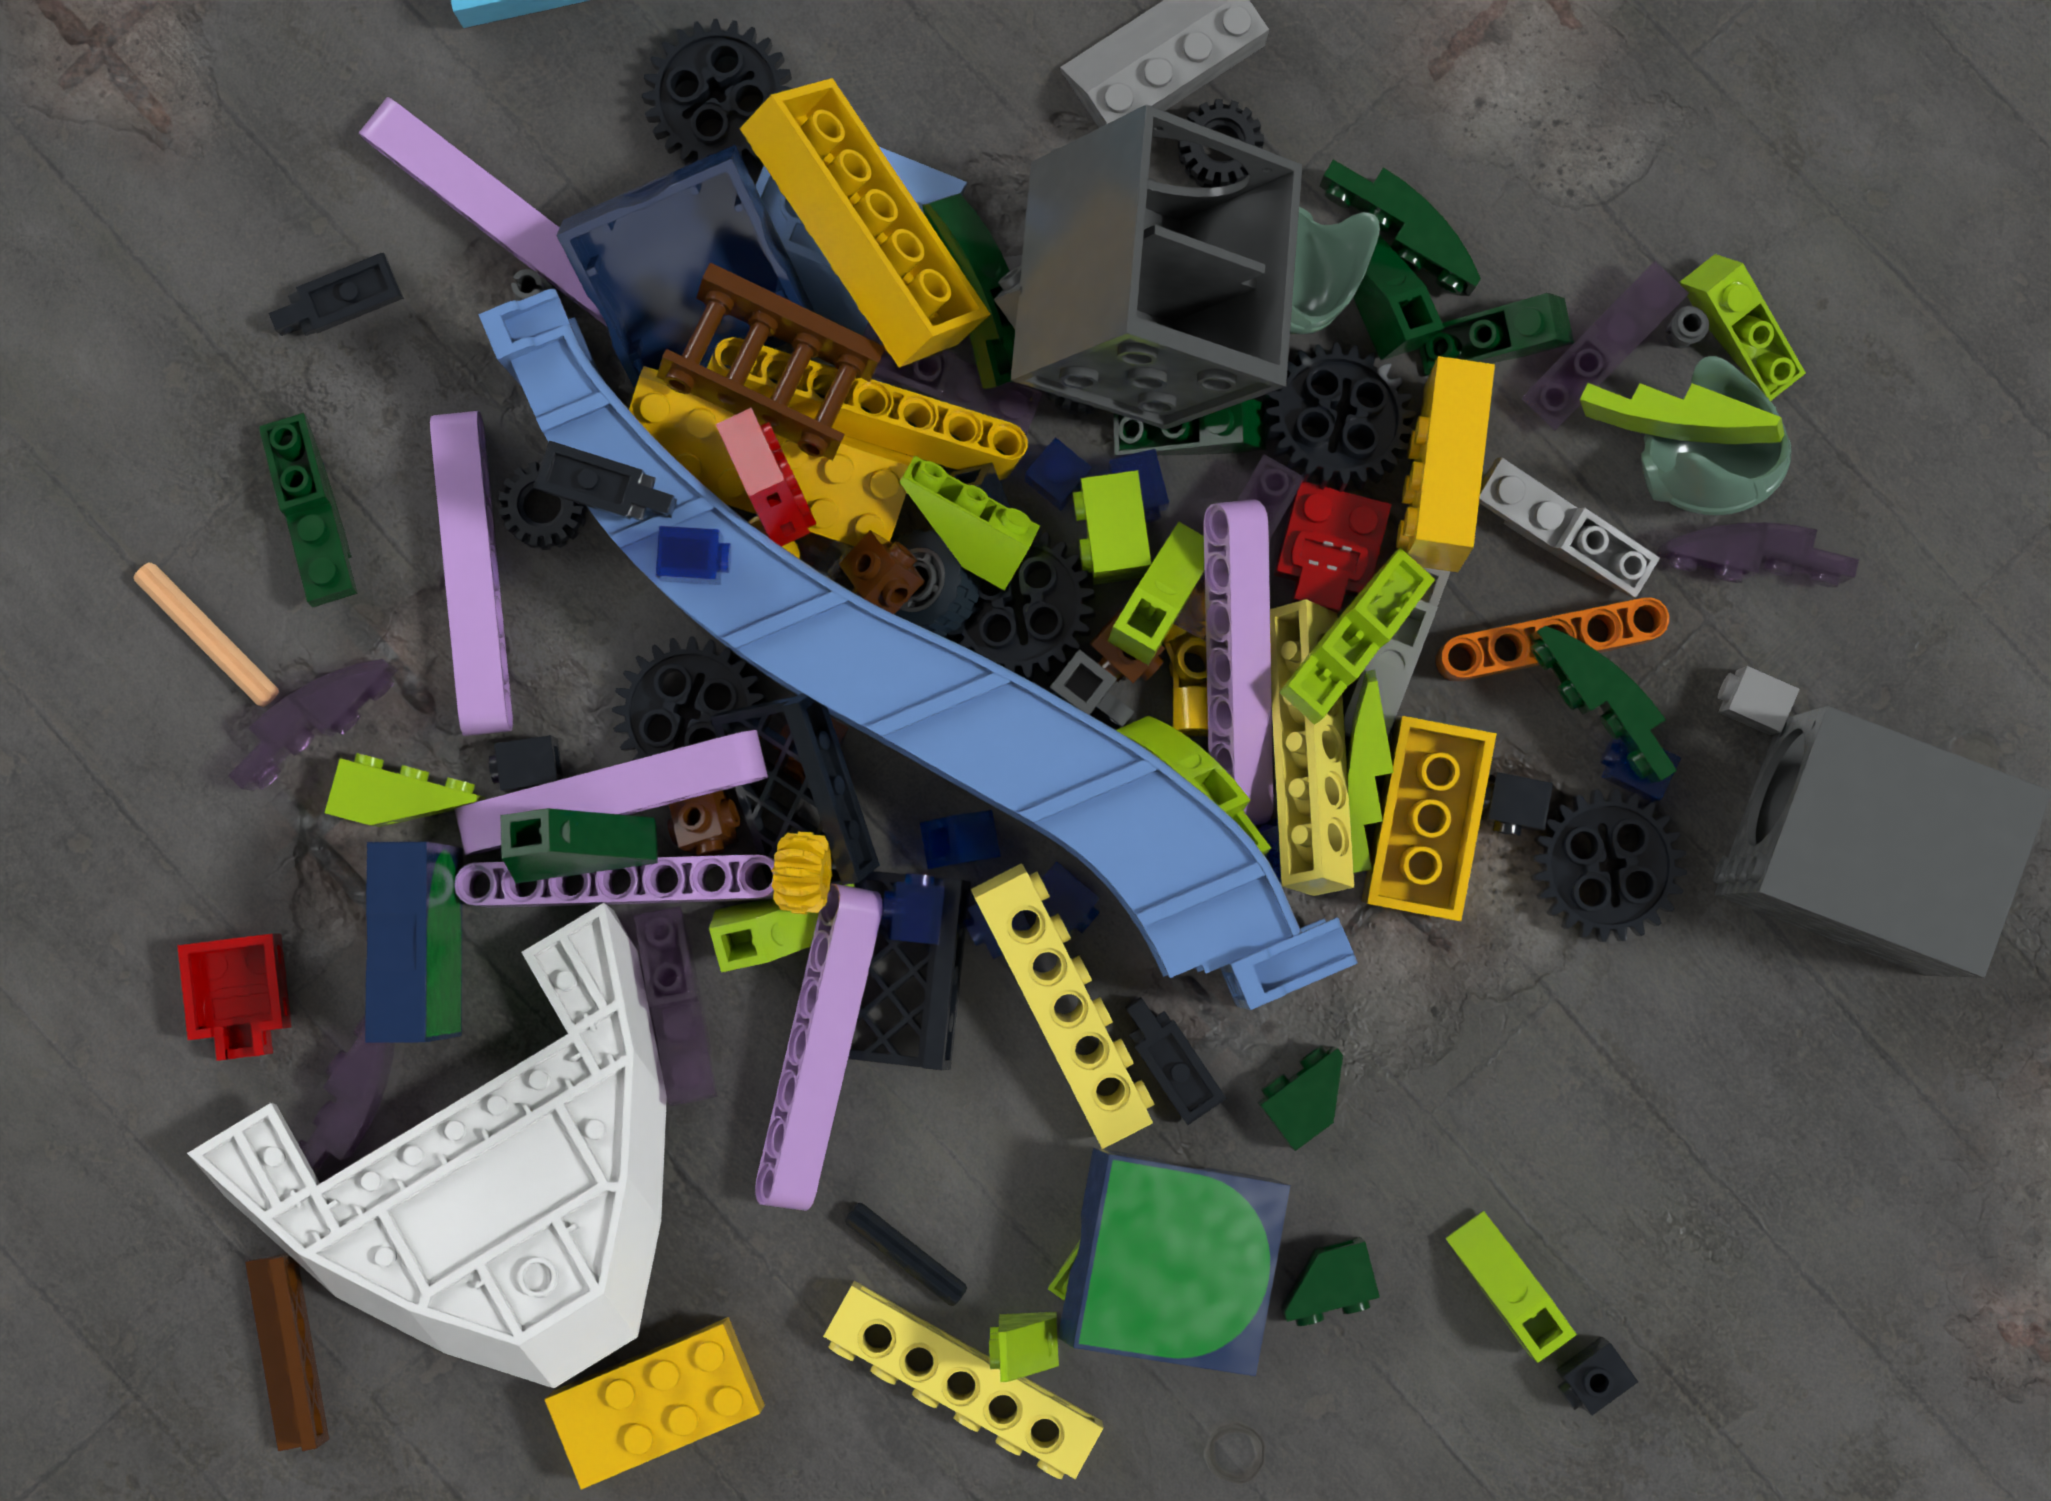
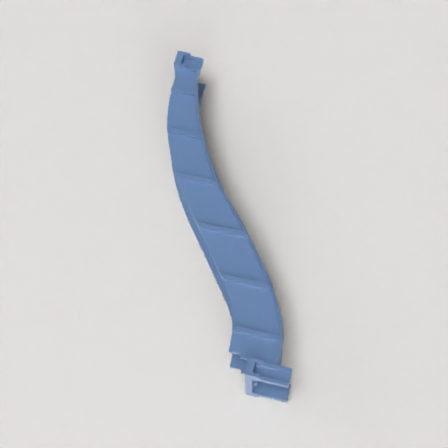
(1135, 822)

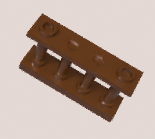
(767, 317)

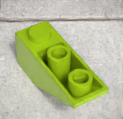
(1743, 323)
(973, 526)
(1160, 595)
(385, 798)
(759, 933)
(1510, 1287)
(1024, 1344)

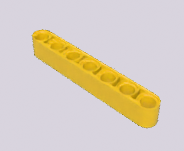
(890, 412)

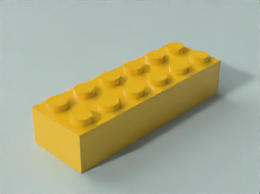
(864, 221)
(845, 495)

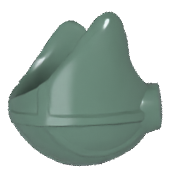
(1329, 268)
(1716, 475)

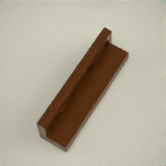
(287, 1352)

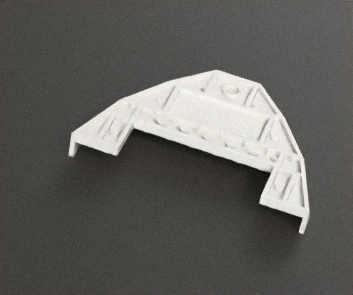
(514, 1215)

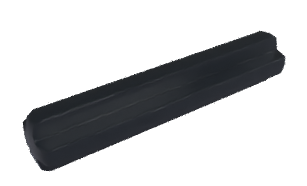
(906, 1254)

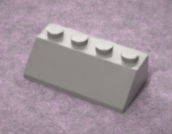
(1164, 55)

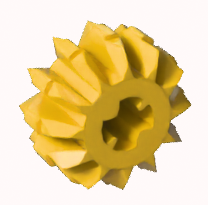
(802, 872)

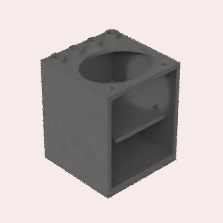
(1155, 289)
(1883, 843)

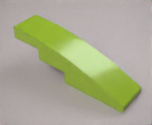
(1697, 418)
(1357, 636)
(1366, 758)

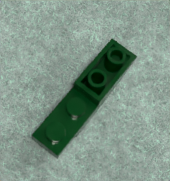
(1423, 233)
(983, 266)
(309, 509)
(1595, 681)

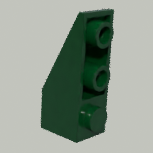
(1395, 304)
(1503, 332)
(1221, 432)
(574, 843)

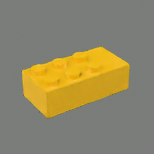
(1447, 464)
(1429, 818)
(654, 1403)

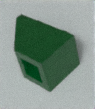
(1307, 1100)
(1331, 1280)

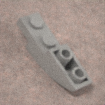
(1565, 530)
(1398, 657)

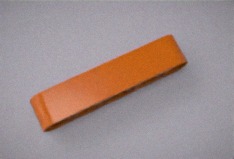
(1617, 617)

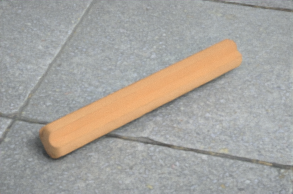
(206, 634)

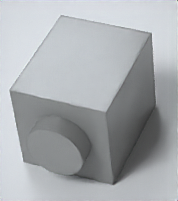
(1757, 700)

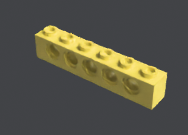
(1308, 764)
(1109, 1116)
(1057, 1457)

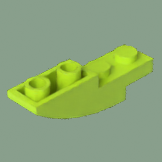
(1197, 768)

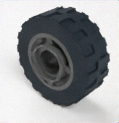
(949, 590)

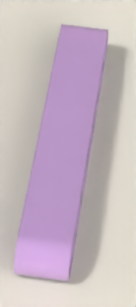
(475, 196)
(471, 573)
(1240, 648)
(624, 787)
(642, 890)
(818, 1048)

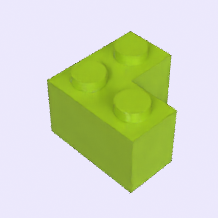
(1115, 527)

